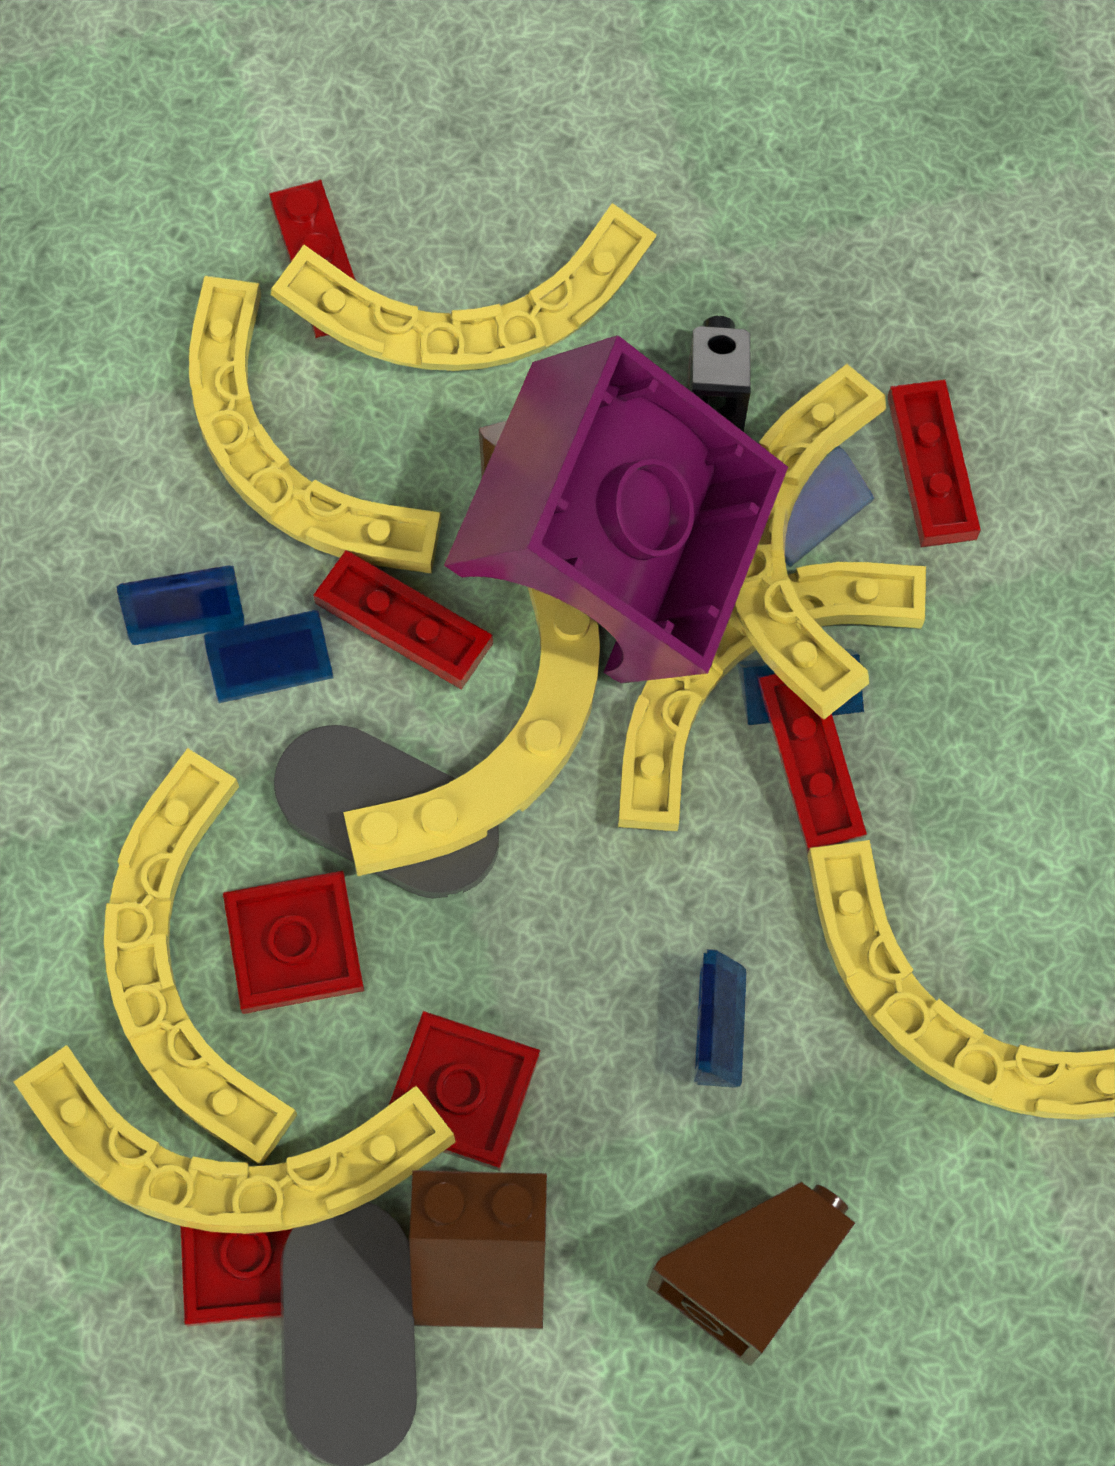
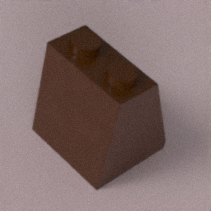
(478, 1249)
(754, 1268)

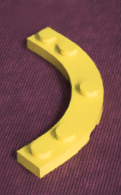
(468, 336)
(260, 470)
(767, 603)
(668, 706)
(512, 774)
(142, 971)
(929, 1030)
(229, 1194)

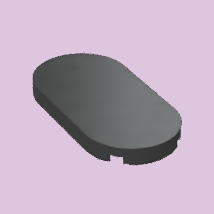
(349, 770)
(348, 1337)

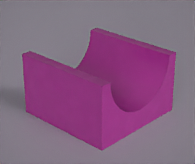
(623, 505)

